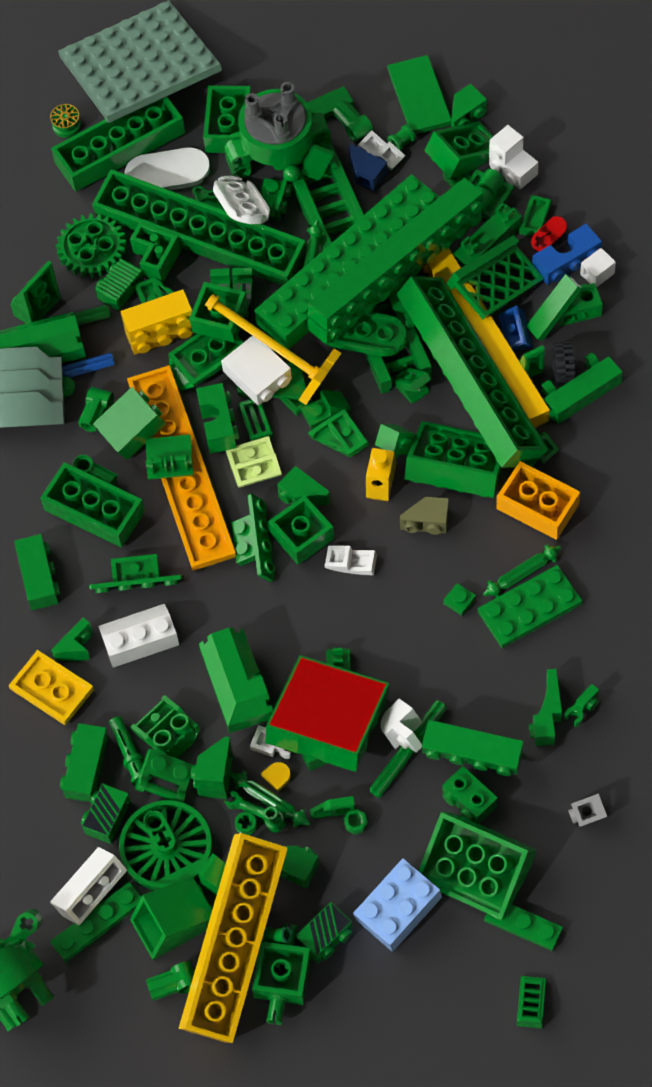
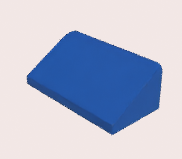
(514, 329)

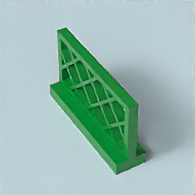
(488, 261)

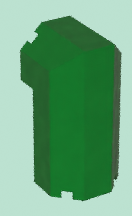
(54, 336)
(236, 679)

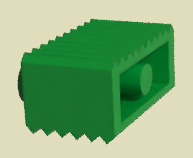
(118, 284)

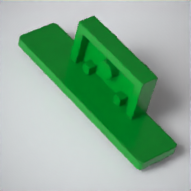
(252, 539)
(135, 570)

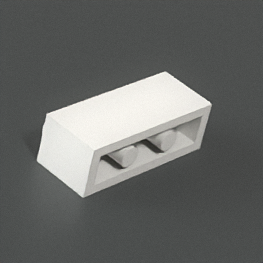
(88, 886)

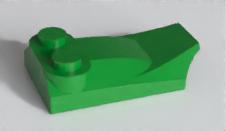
(199, 359)

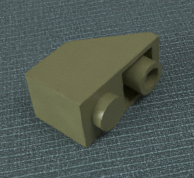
(426, 516)

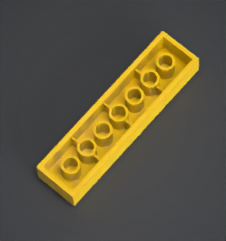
(233, 938)

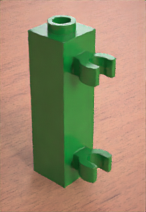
(493, 232)
(582, 390)

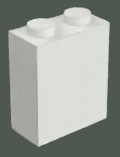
(256, 370)

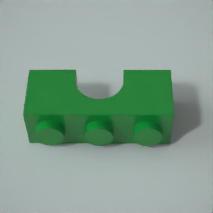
(214, 404)

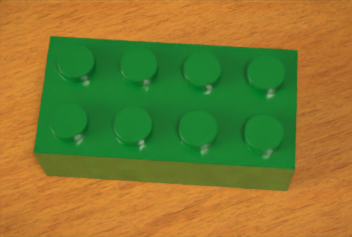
(92, 504)

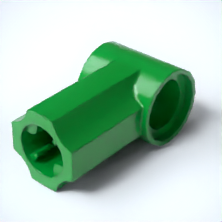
(355, 124)
(97, 403)
(95, 469)
(171, 982)

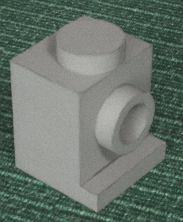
(597, 810)

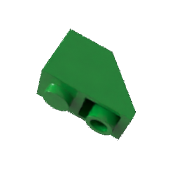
(468, 106)

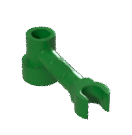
(273, 818)

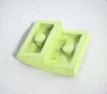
(253, 462)

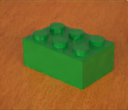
(222, 115)

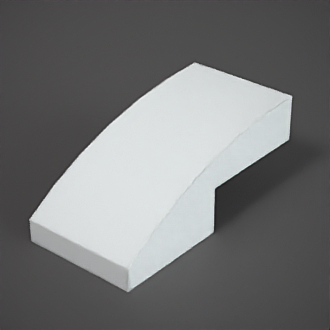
(376, 146)
(351, 561)

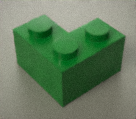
(157, 248)

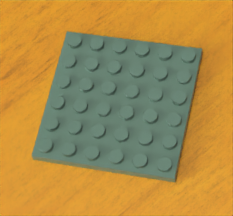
(139, 61)

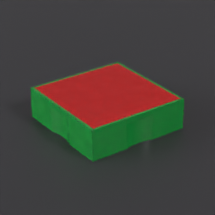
(327, 713)

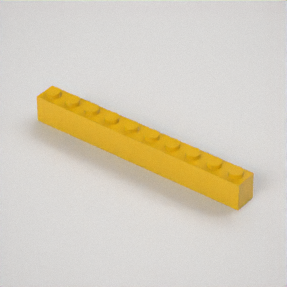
(511, 369)

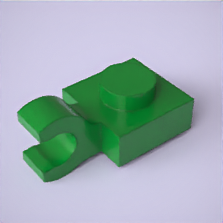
(585, 702)

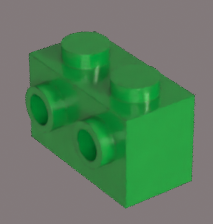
(469, 796)

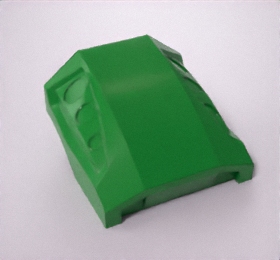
(167, 728)

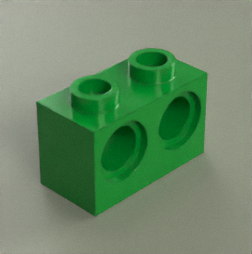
(583, 310)

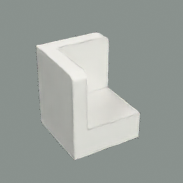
(598, 267)

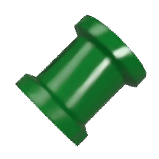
(402, 137)

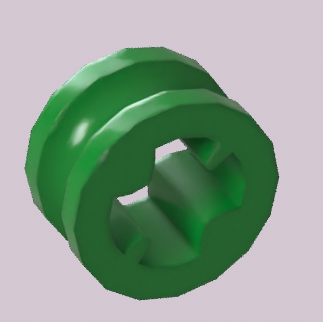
(241, 817)

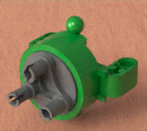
(275, 131)

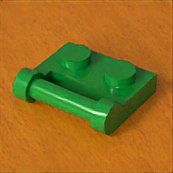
(166, 769)

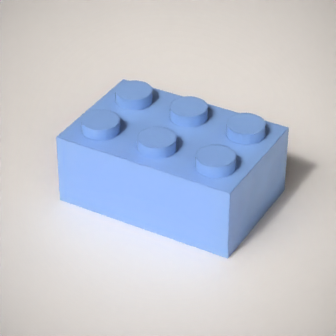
(397, 905)

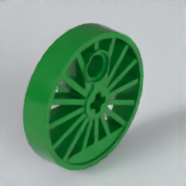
(175, 839)

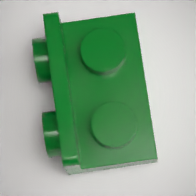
(275, 195)

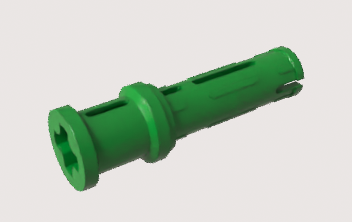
(133, 760)

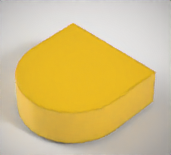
(277, 775)

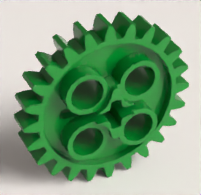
(91, 245)

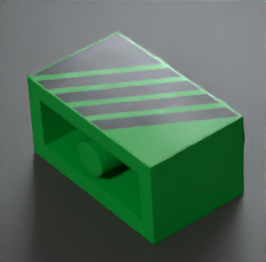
(106, 813)
(325, 932)

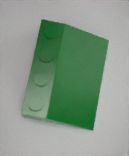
(452, 460)
(476, 864)

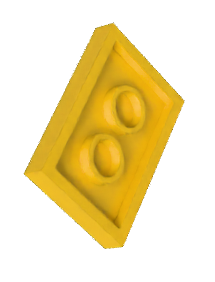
(51, 687)

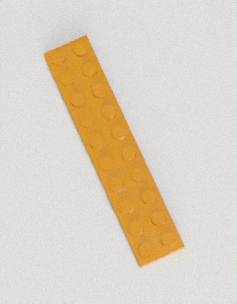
(191, 496)

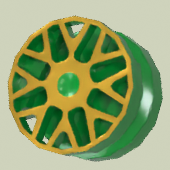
(65, 122)

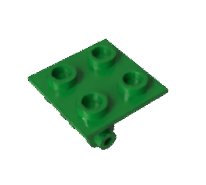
(169, 457)

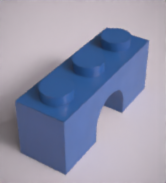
(555, 265)

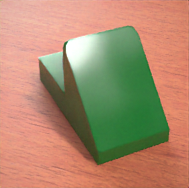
(315, 162)
(412, 384)
(321, 410)
(70, 646)

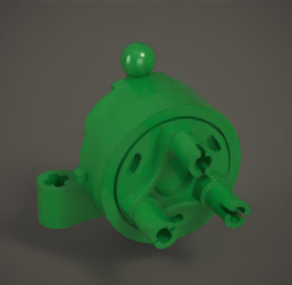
(20, 970)

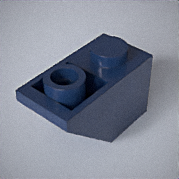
(367, 169)

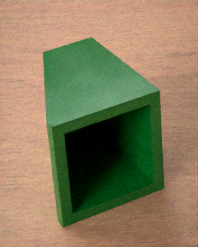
(171, 916)

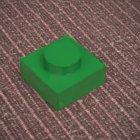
(459, 599)

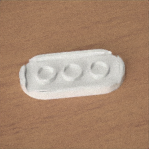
(170, 168)
(241, 200)

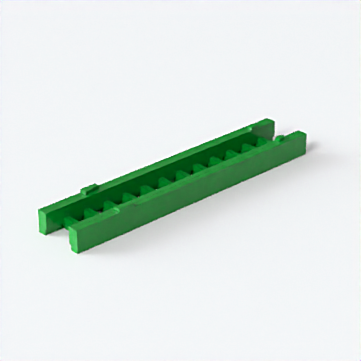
(350, 204)

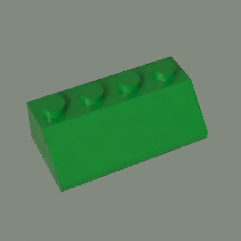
(472, 747)

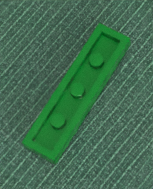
(97, 923)

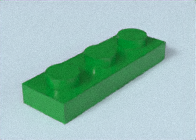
(528, 927)

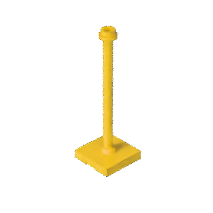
(316, 374)

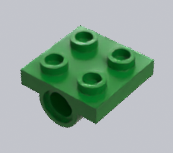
(494, 188)

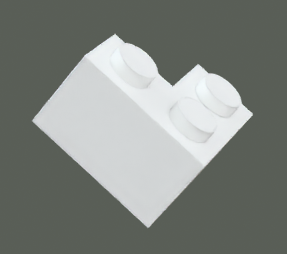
(510, 159)

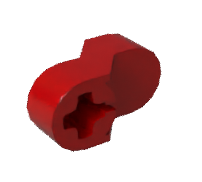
(556, 226)

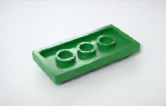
(529, 606)

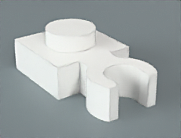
(258, 745)

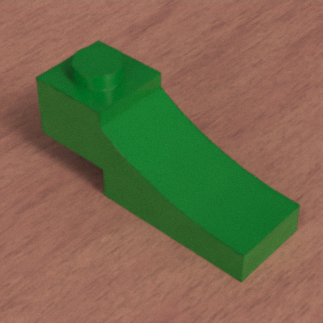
(543, 727)

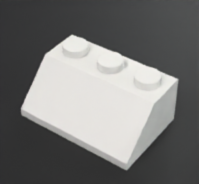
(139, 635)

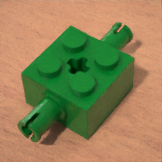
(283, 989)

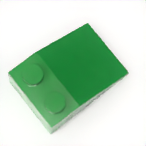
(460, 148)
(37, 296)

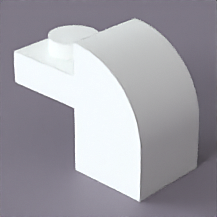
(399, 724)

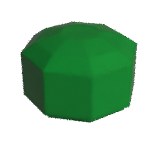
(355, 821)

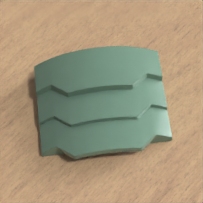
(30, 388)

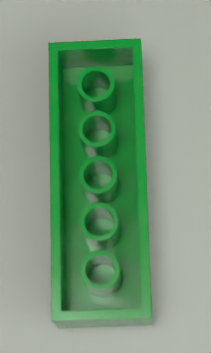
(114, 144)

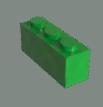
(37, 572)
(84, 762)

